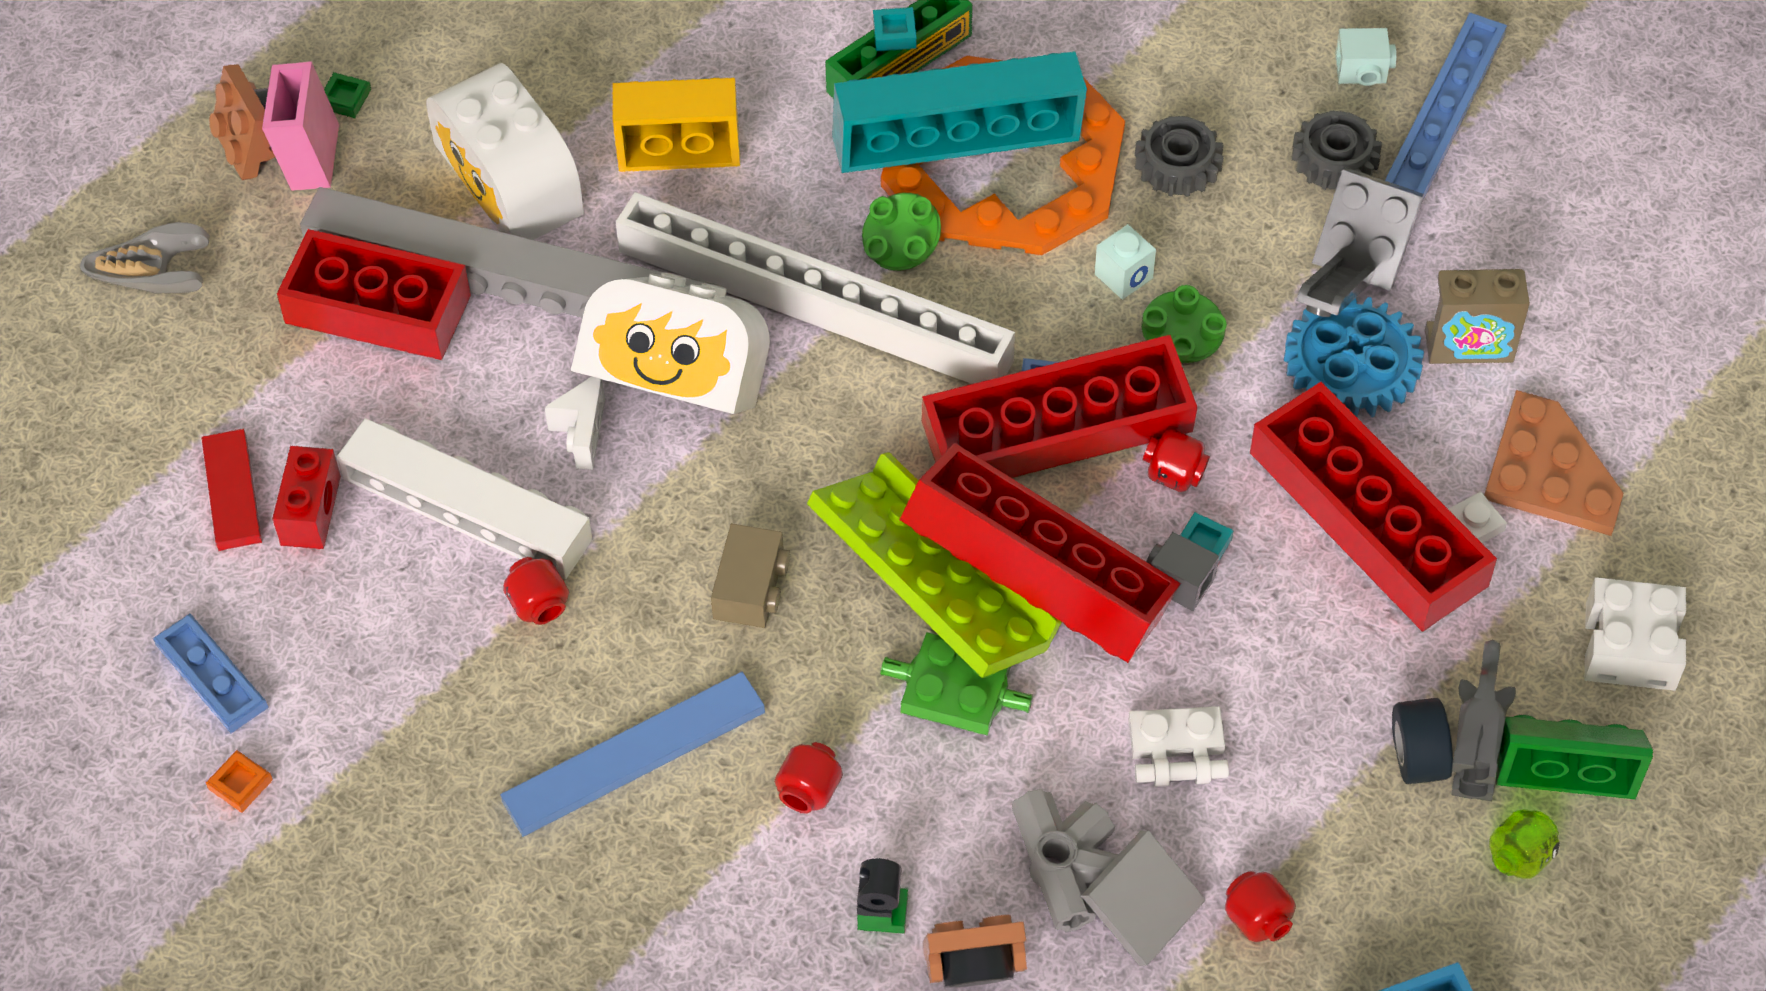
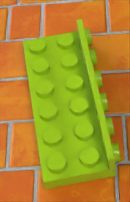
(966, 608)

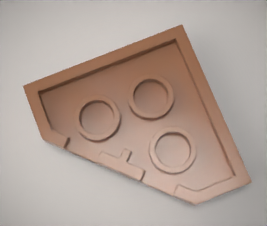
(1551, 468)

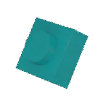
(894, 29)
(1208, 534)

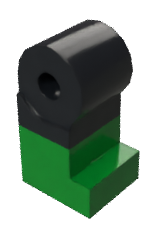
(880, 898)

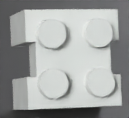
(1635, 634)

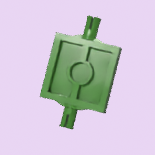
(950, 691)

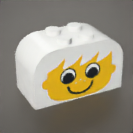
(506, 153)
(675, 341)

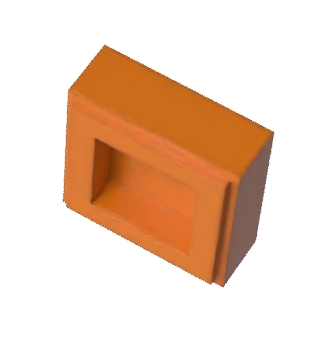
(239, 781)

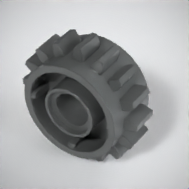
(1331, 144)
(1179, 155)

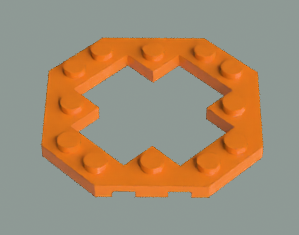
(993, 224)

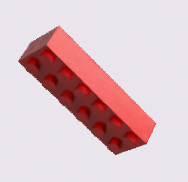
(1065, 409)
(1372, 506)
(1039, 552)

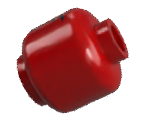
(1176, 460)
(536, 590)
(808, 777)
(1260, 906)

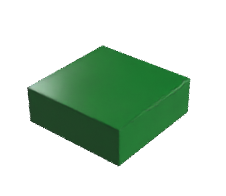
(347, 94)

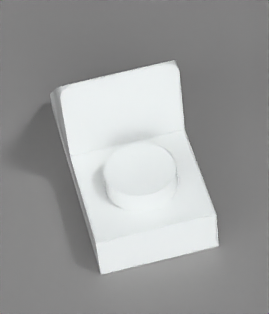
(580, 415)

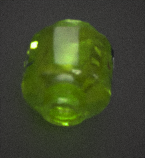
(1525, 842)

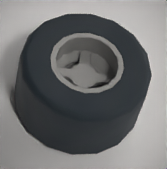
(1422, 740)

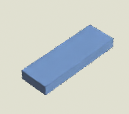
(210, 673)

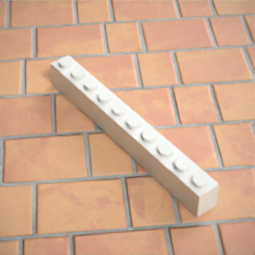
(815, 291)

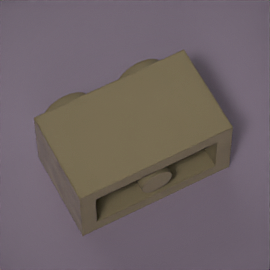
(748, 576)

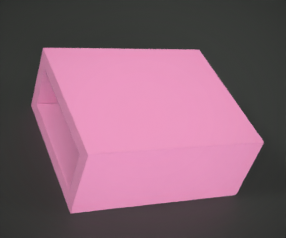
(301, 126)

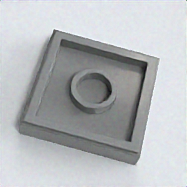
(1143, 898)

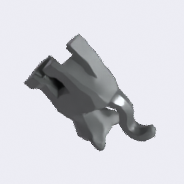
(1480, 729)

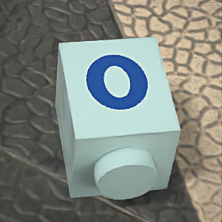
(1125, 261)

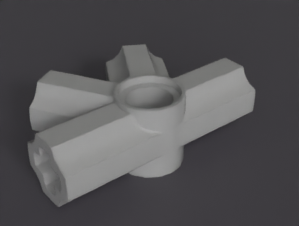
(1073, 844)

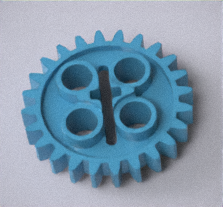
(1356, 356)

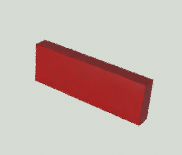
(231, 489)

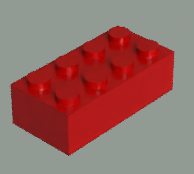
(374, 294)

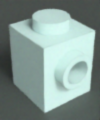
(1364, 56)

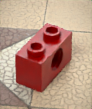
(306, 497)

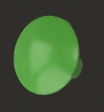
(901, 231)
(1191, 321)

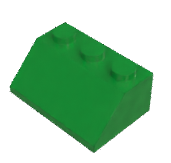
(1573, 757)

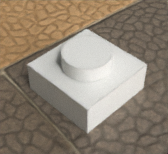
(1479, 517)

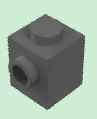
(1187, 564)

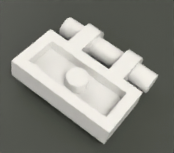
(1178, 733)

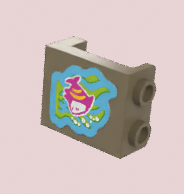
(1478, 316)

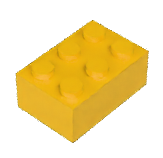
(676, 124)

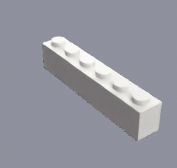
(464, 496)

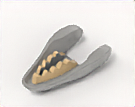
(144, 260)

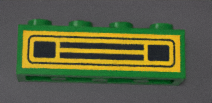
(938, 28)

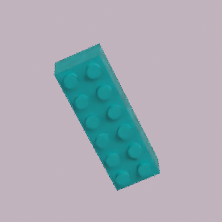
(958, 111)

